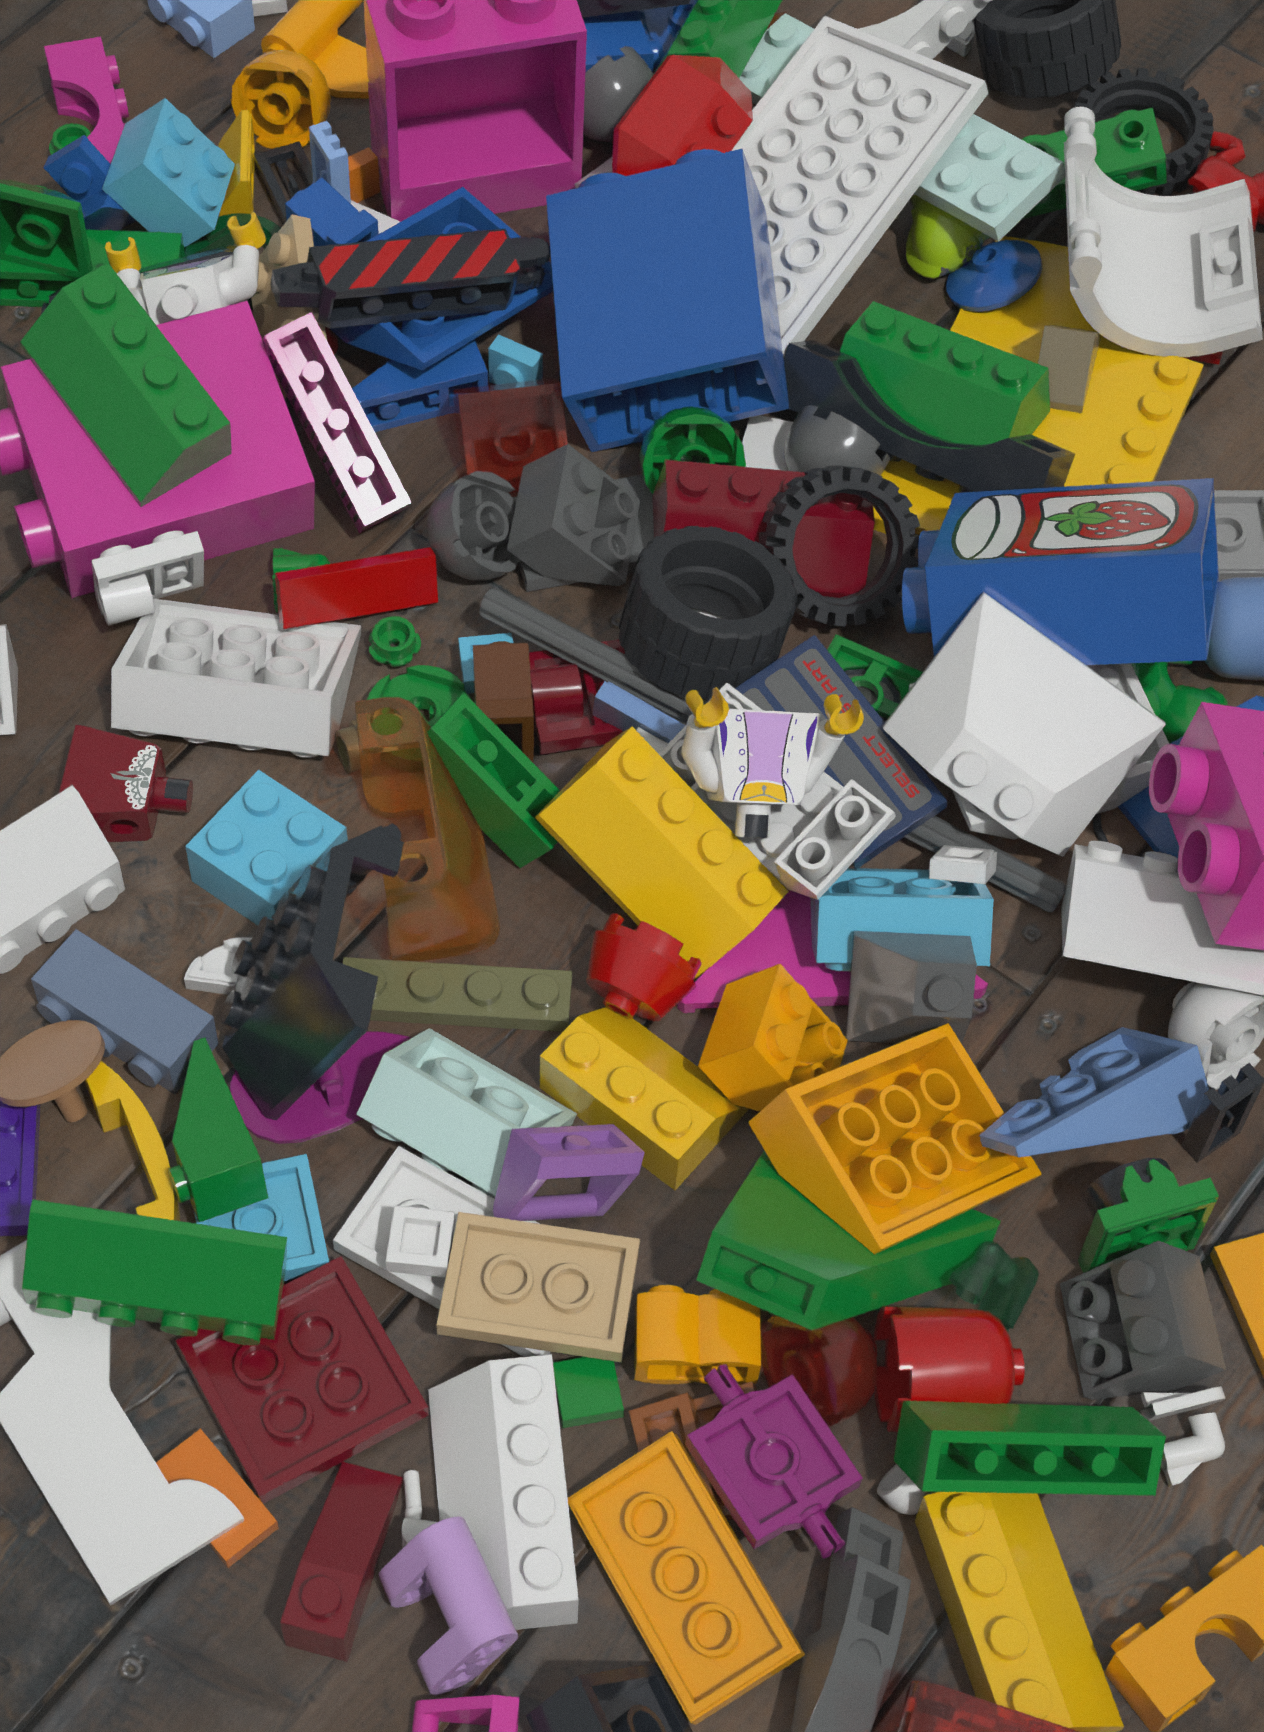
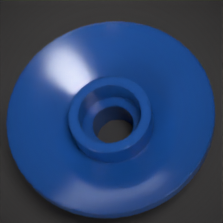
(995, 276)

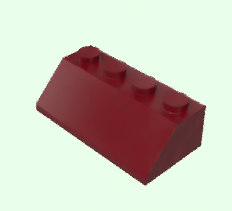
(829, 541)

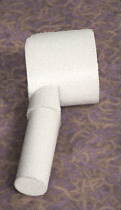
(412, 1522)

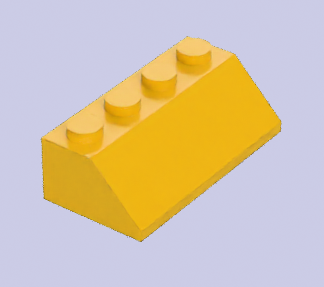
(661, 850)
(1015, 1608)

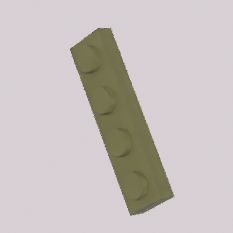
(468, 994)

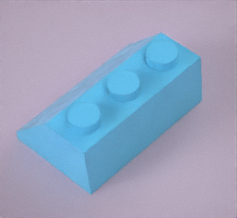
(898, 904)

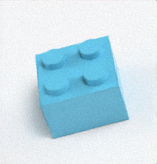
(169, 174)
(260, 846)

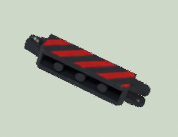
(412, 277)

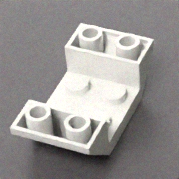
(807, 841)

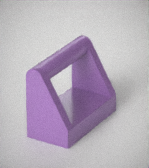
(565, 1153)

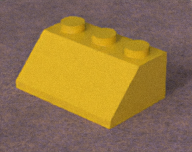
(630, 1078)

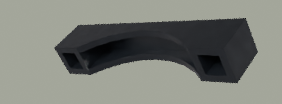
(838, 385)

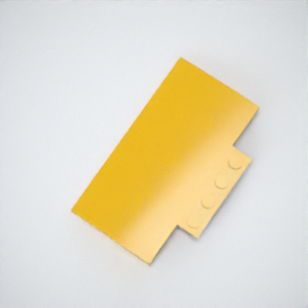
(1127, 411)

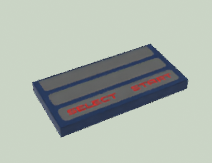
(867, 756)

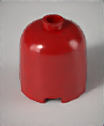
(943, 1359)

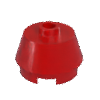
(639, 970)

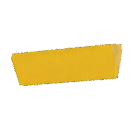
(240, 148)

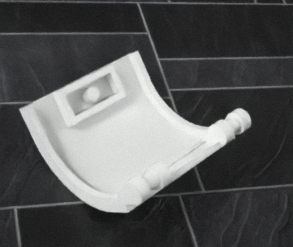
(1156, 267)

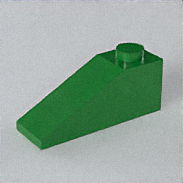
(495, 780)
(212, 1145)

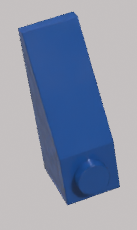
(408, 395)

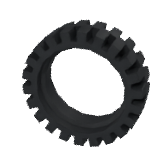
(1170, 104)
(899, 550)

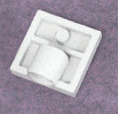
(131, 578)

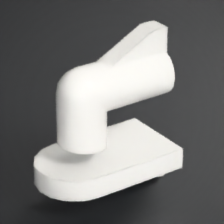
(1206, 1444)

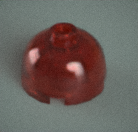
(830, 1364)

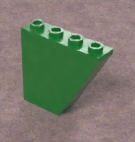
(809, 1270)

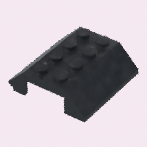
(291, 999)

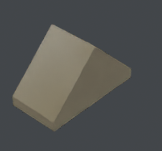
(1070, 363)

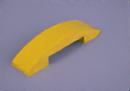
(120, 1106)

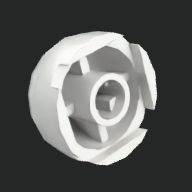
(1222, 1024)

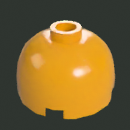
(284, 96)

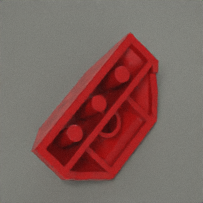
(682, 109)

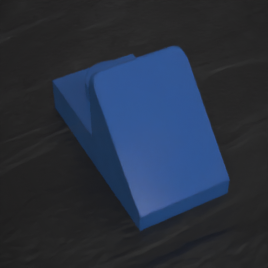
(81, 174)

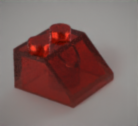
(509, 426)

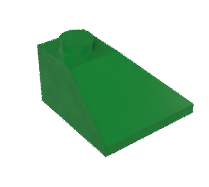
(43, 229)

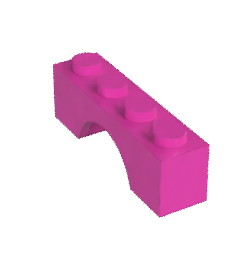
(84, 89)

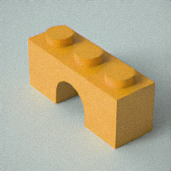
(1160, 1666)

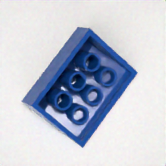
(428, 340)

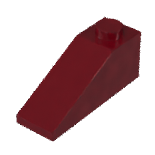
(340, 1562)

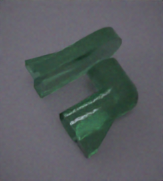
(1010, 1286)

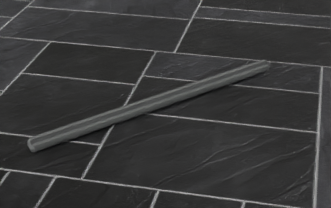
(615, 667)

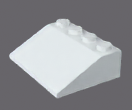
(234, 678)
(1143, 920)

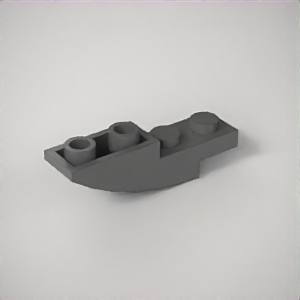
(859, 1632)

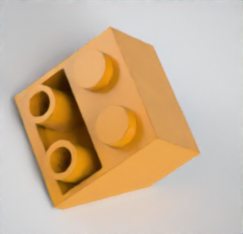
(768, 1039)

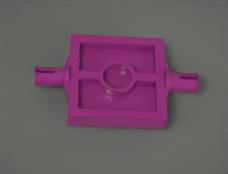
(773, 1461)

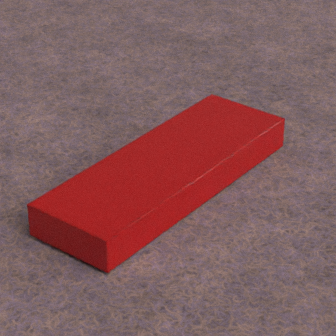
(356, 587)

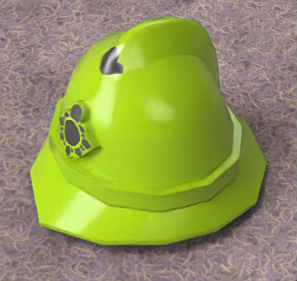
(939, 240)

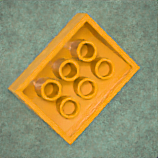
(892, 1140)

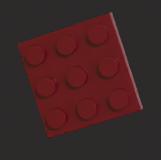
(312, 1391)

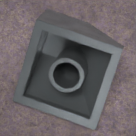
(909, 985)

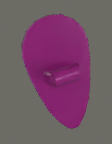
(329, 1102)

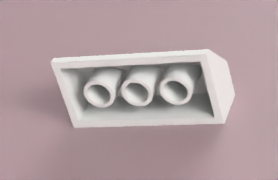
(52, 875)
(506, 1477)

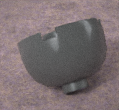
(611, 91)
(830, 442)
(472, 527)

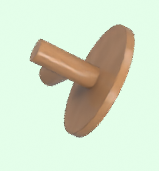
(51, 1066)

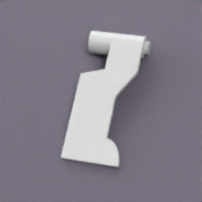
(89, 1454)

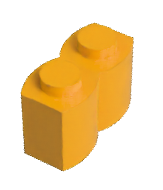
(689, 1335)

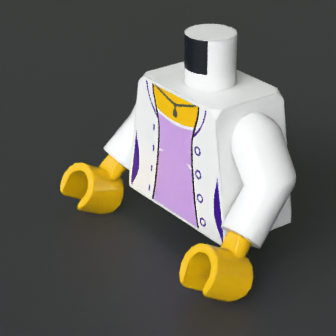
(198, 285)
(761, 754)

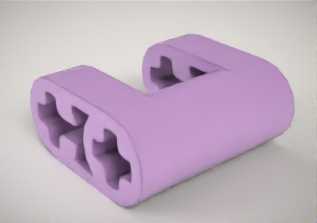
(450, 1566)

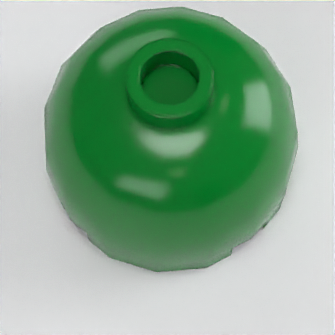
(689, 436)

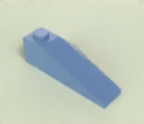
(1115, 1092)

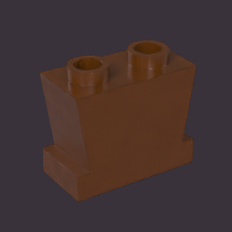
(504, 690)

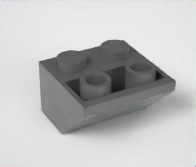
(573, 520)
(1142, 1323)

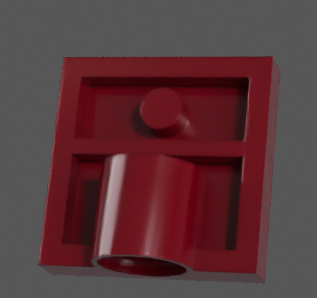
(565, 703)

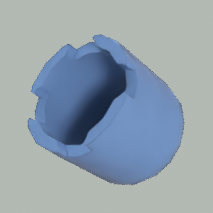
(1238, 629)

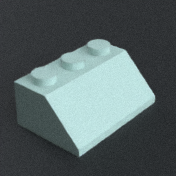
(454, 1107)

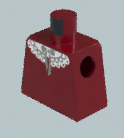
(123, 783)

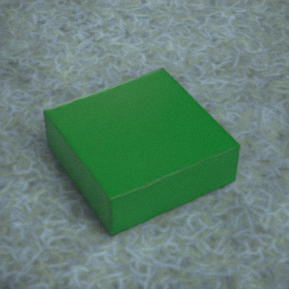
(587, 1391)

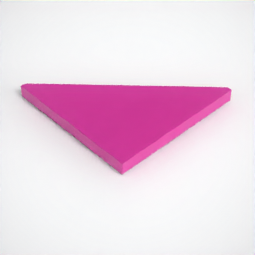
(781, 939)

